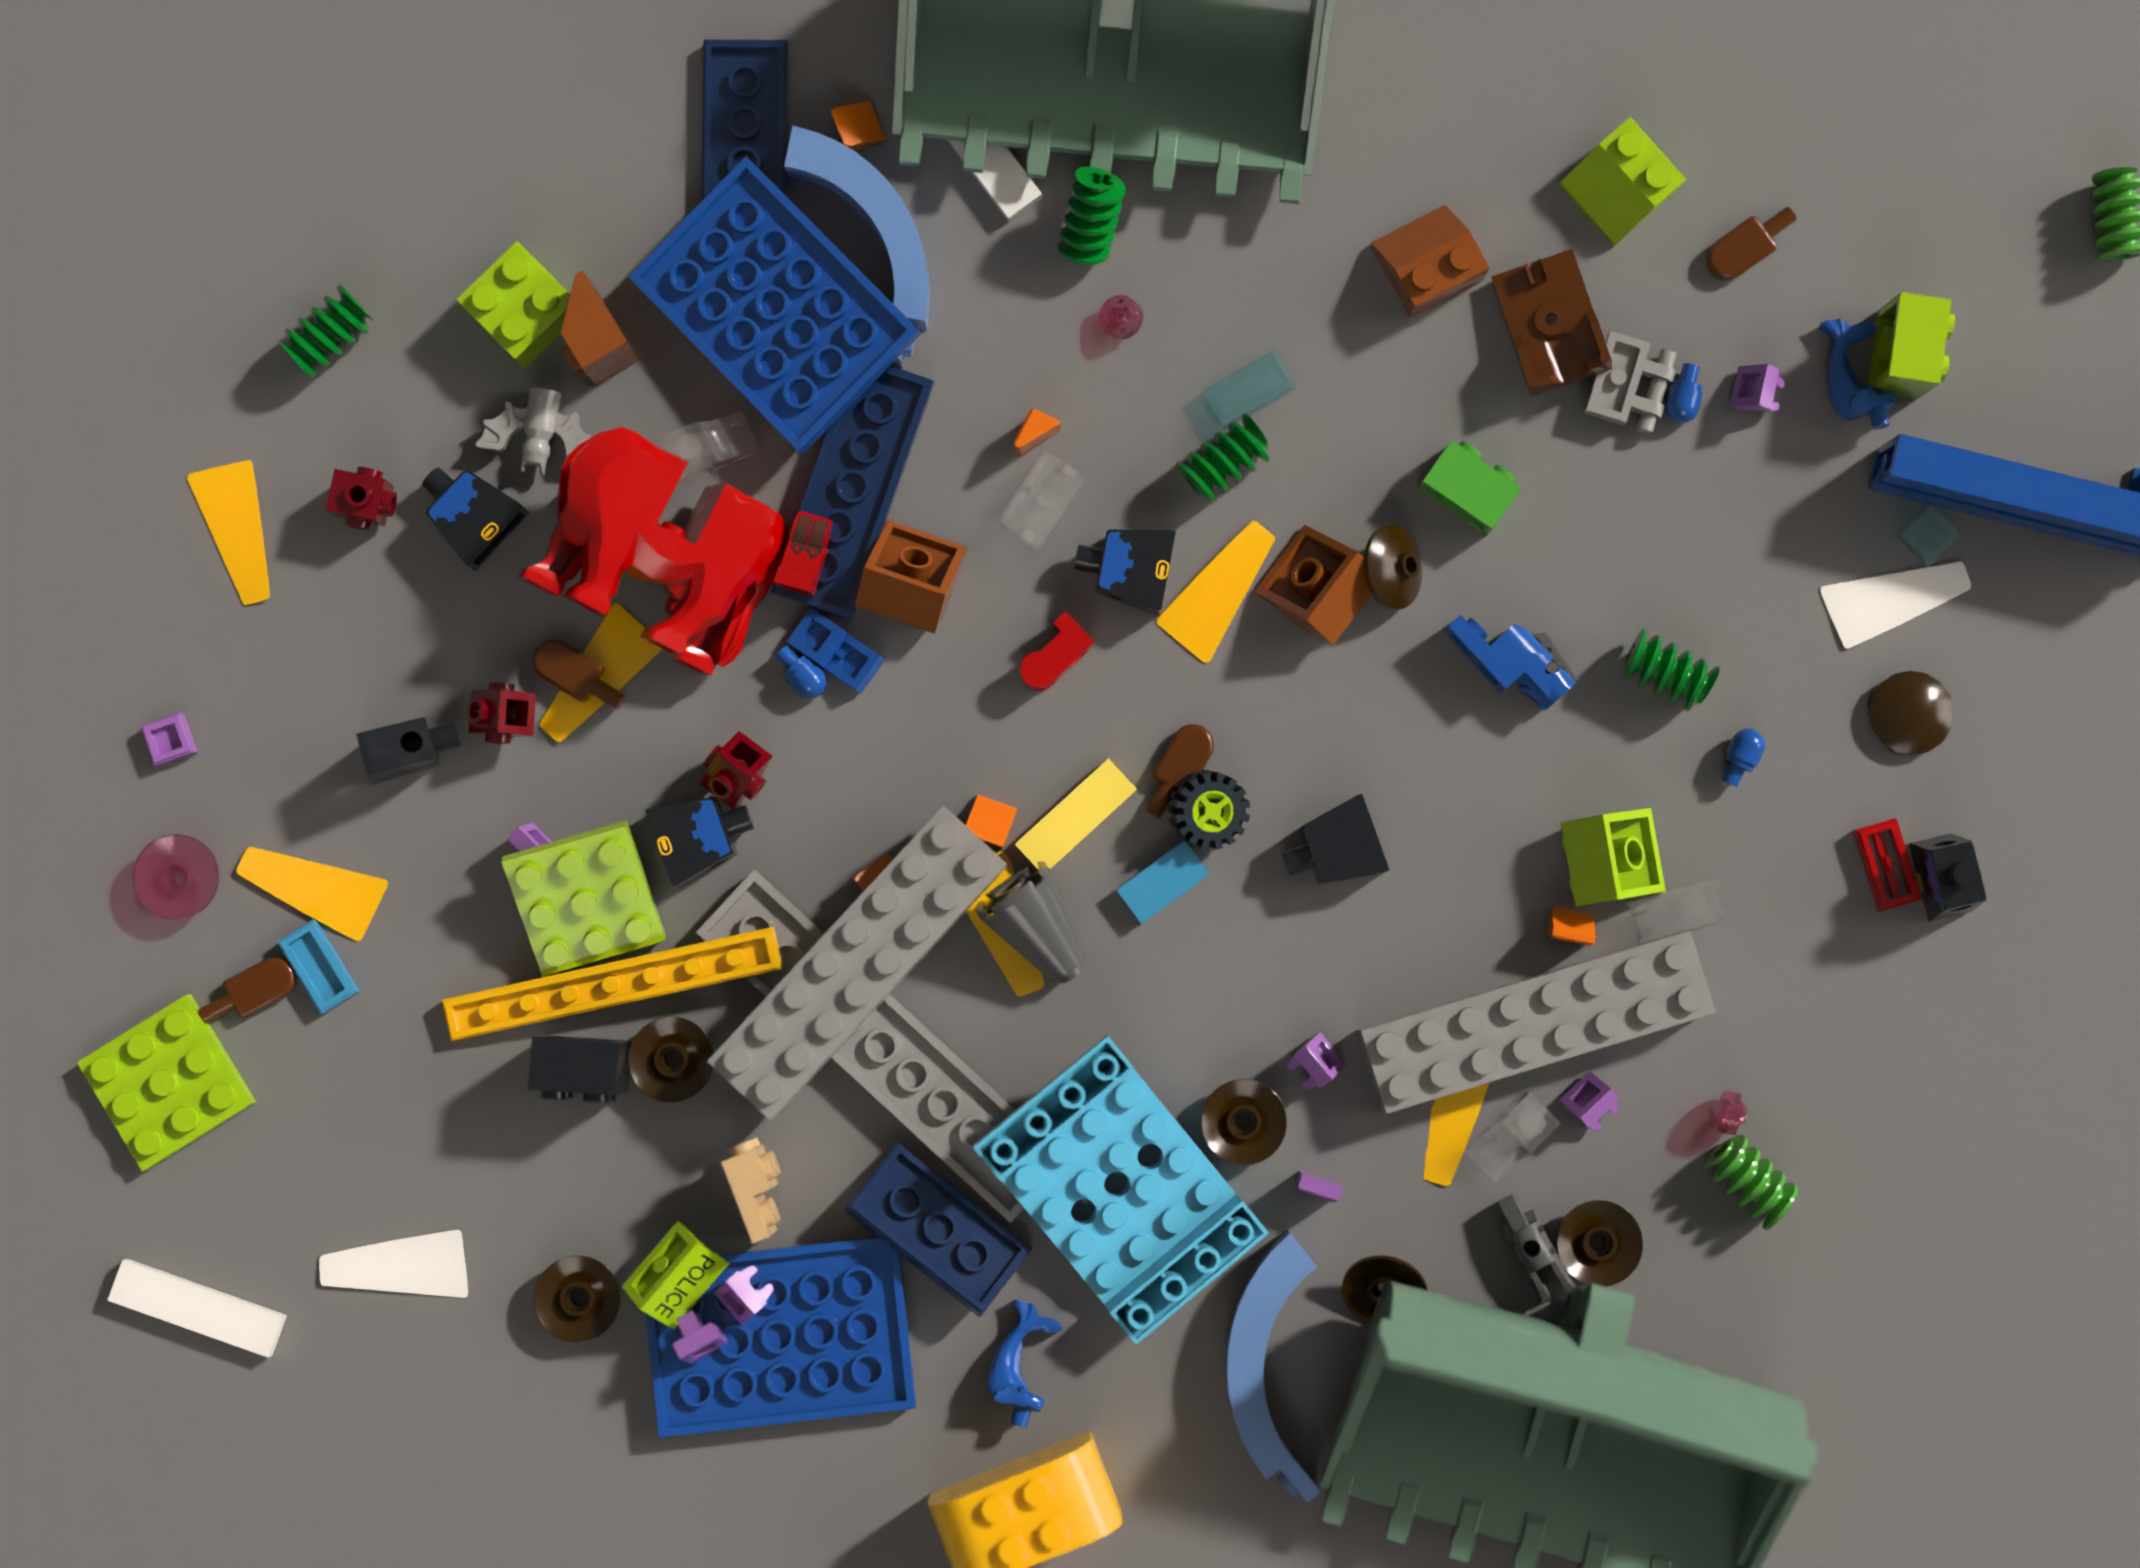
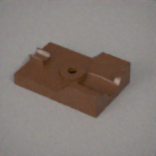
(1556, 352)

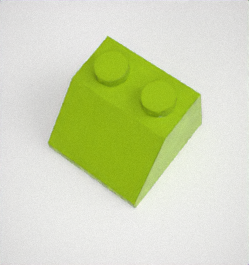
(1622, 181)
(1612, 856)

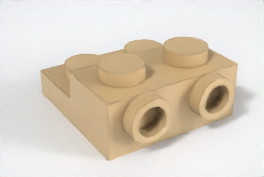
(749, 1175)

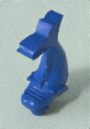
(1845, 392)
(1003, 1376)

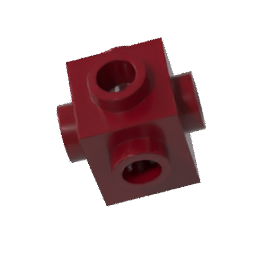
(361, 498)
(501, 713)
(736, 770)

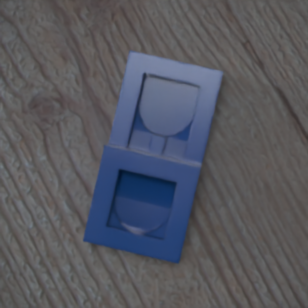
(835, 650)

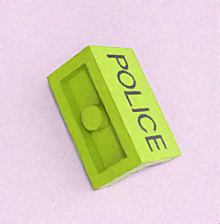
(674, 1275)

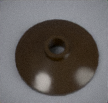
(1393, 567)
(649, 1063)
(1266, 1127)
(1621, 1243)
(1368, 1277)
(556, 1305)

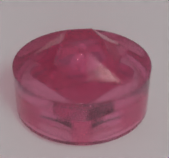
(1121, 317)
(1730, 1112)

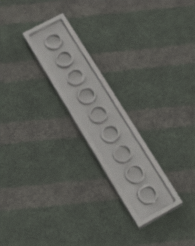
(890, 1051)

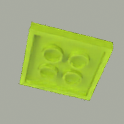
(584, 898)
(166, 1082)

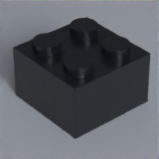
(579, 1066)

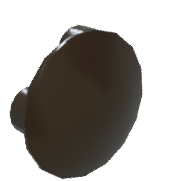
(1911, 713)

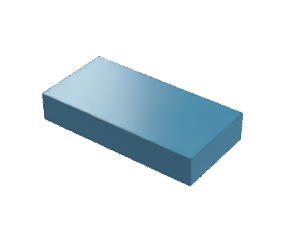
(1163, 882)
(318, 966)

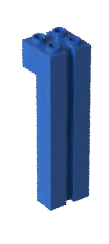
(2010, 492)

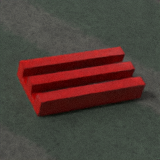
(1871, 869)

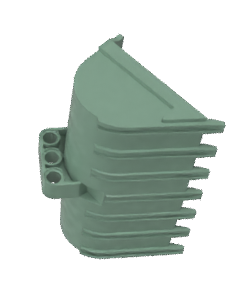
(1118, 81)
(1562, 1438)

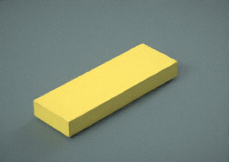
(1076, 815)

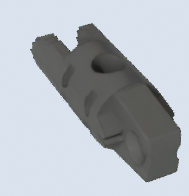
(1526, 1226)

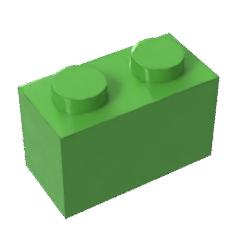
(1470, 486)

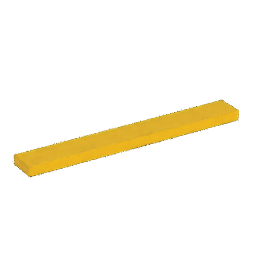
(612, 983)

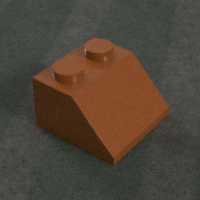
(1430, 259)
(592, 335)
(910, 576)
(1317, 584)

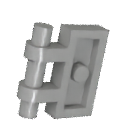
(1614, 390)

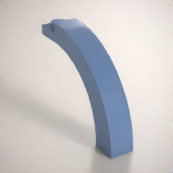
(847, 174)
(1249, 1329)

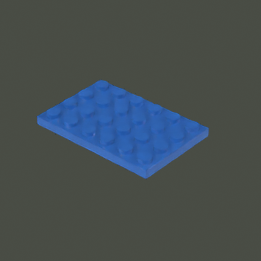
(774, 305)
(816, 1350)

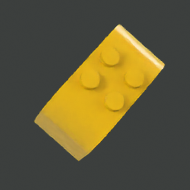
(1028, 1508)

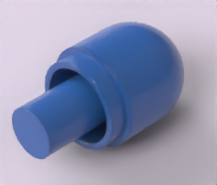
(1684, 395)
(802, 674)
(1743, 754)

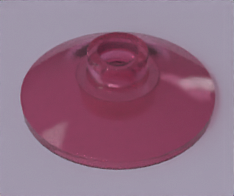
(156, 873)

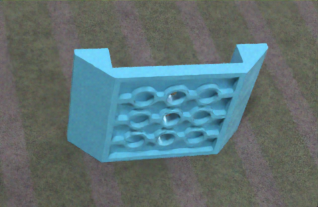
(1158, 1236)

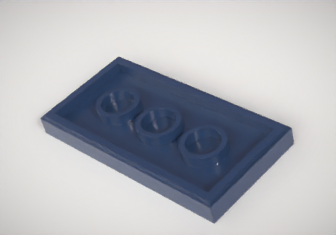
(744, 109)
(938, 1229)

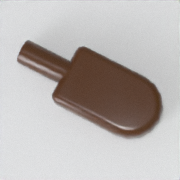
(1746, 245)
(574, 673)
(1186, 753)
(253, 990)

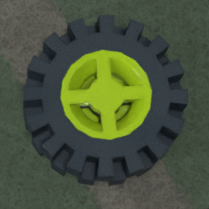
(1219, 819)

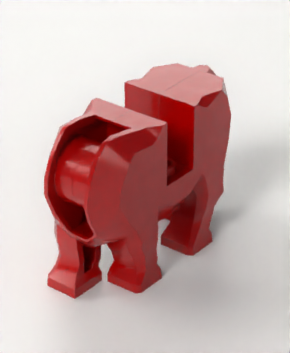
(711, 570)

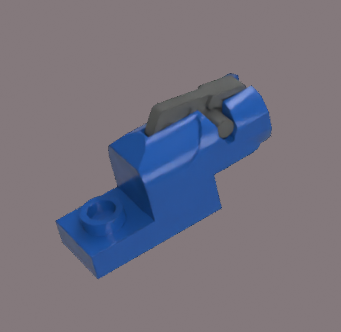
(1515, 657)

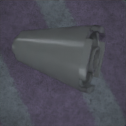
(1035, 922)

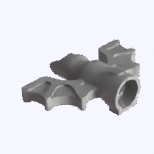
(540, 423)

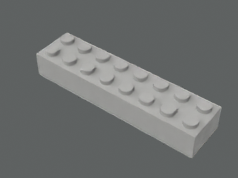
(857, 963)
(1536, 1021)

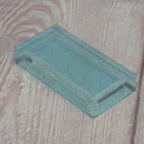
(1248, 389)

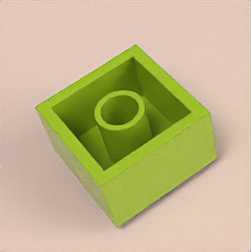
(518, 304)
(1911, 345)

